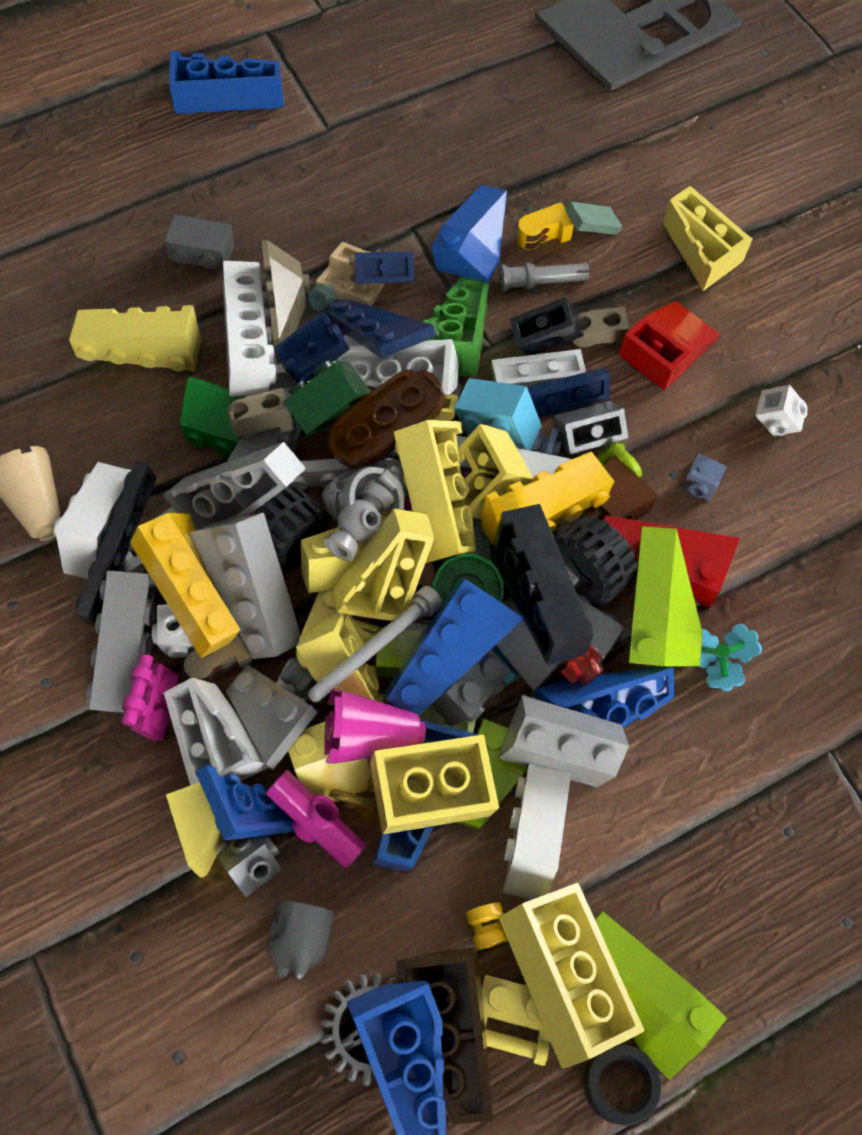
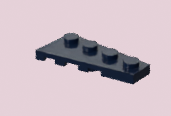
(376, 328)

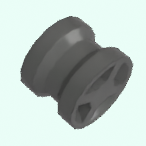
(298, 677)

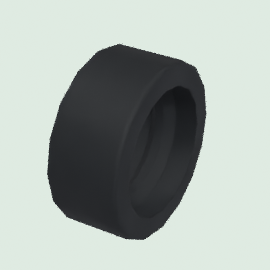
(651, 1091)

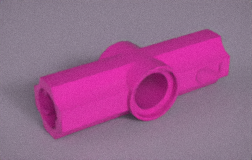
(315, 819)

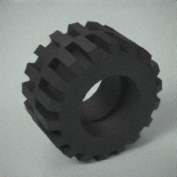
(291, 518)
(597, 558)

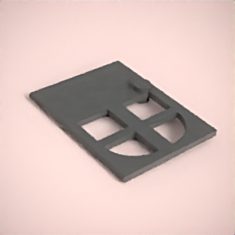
(615, 44)

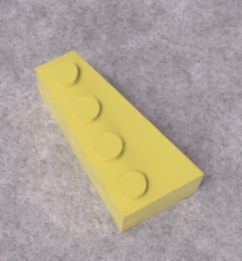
(139, 337)
(436, 485)

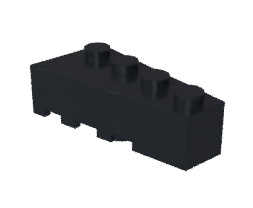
(541, 584)

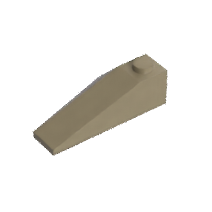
(285, 291)

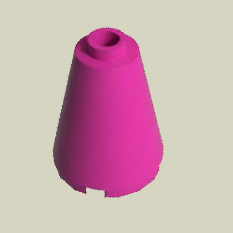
(365, 726)

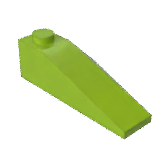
(672, 1011)

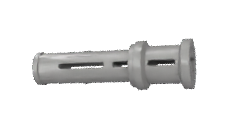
(529, 275)

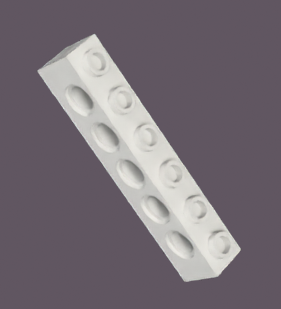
(247, 329)

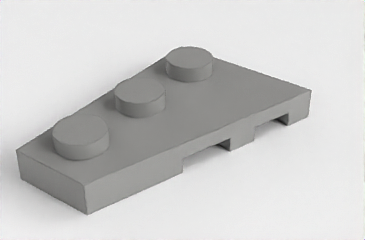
(269, 713)

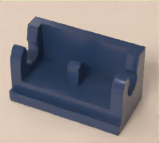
(382, 267)
(311, 347)

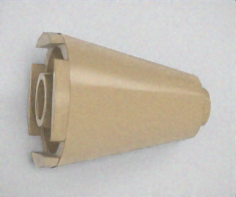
(30, 490)

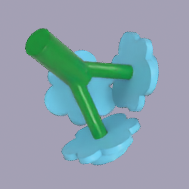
(741, 645)

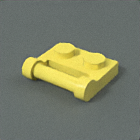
(514, 1005)

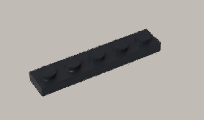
(116, 541)

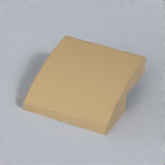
(339, 274)

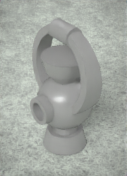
(360, 518)

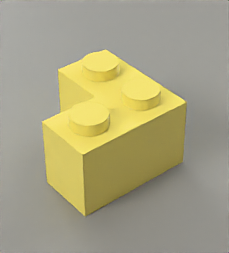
(493, 464)

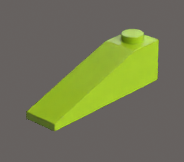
(665, 612)

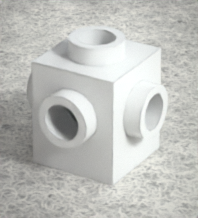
(781, 410)
(169, 634)

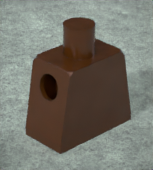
(628, 496)

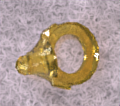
(366, 807)

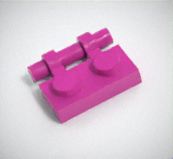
(146, 705)

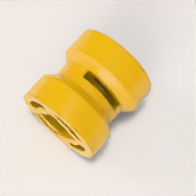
(491, 934)

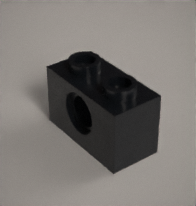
(547, 327)

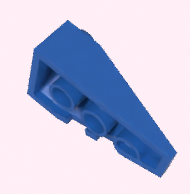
(615, 696)

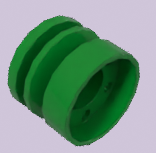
(472, 568)

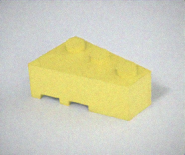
(704, 237)
(322, 568)
(387, 569)

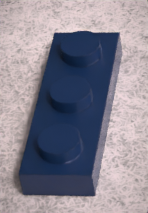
(570, 392)

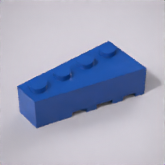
(450, 645)

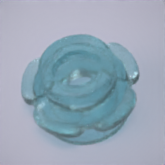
(315, 297)

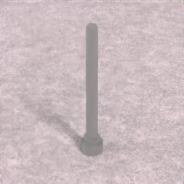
(424, 603)

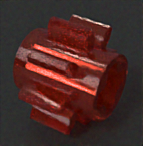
(584, 668)

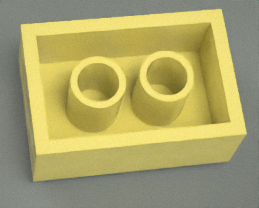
(433, 784)

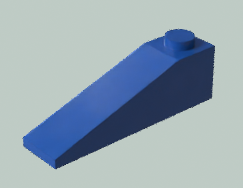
(473, 236)
(404, 1049)

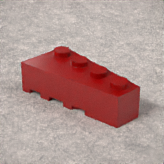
(704, 553)

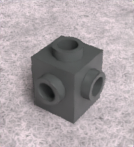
(250, 862)

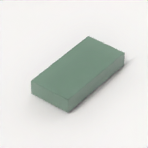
(593, 218)

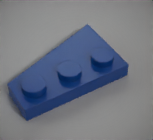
(241, 809)

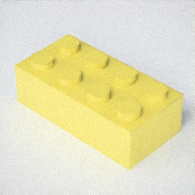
(570, 975)

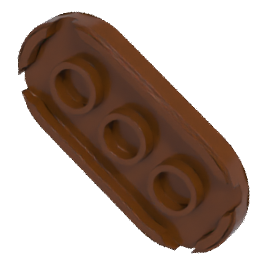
(367, 428)

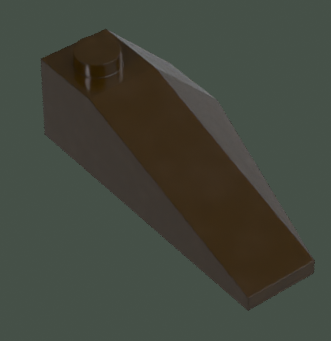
(459, 999)

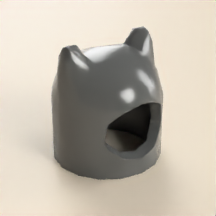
(298, 936)

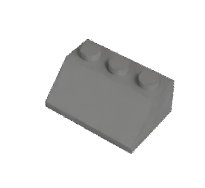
(564, 742)

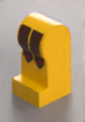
(544, 226)

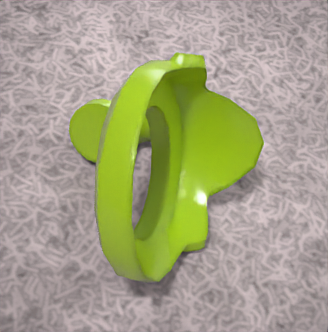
(619, 450)

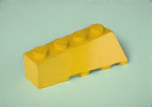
(561, 495)
(184, 581)

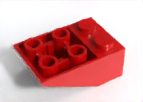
(667, 343)

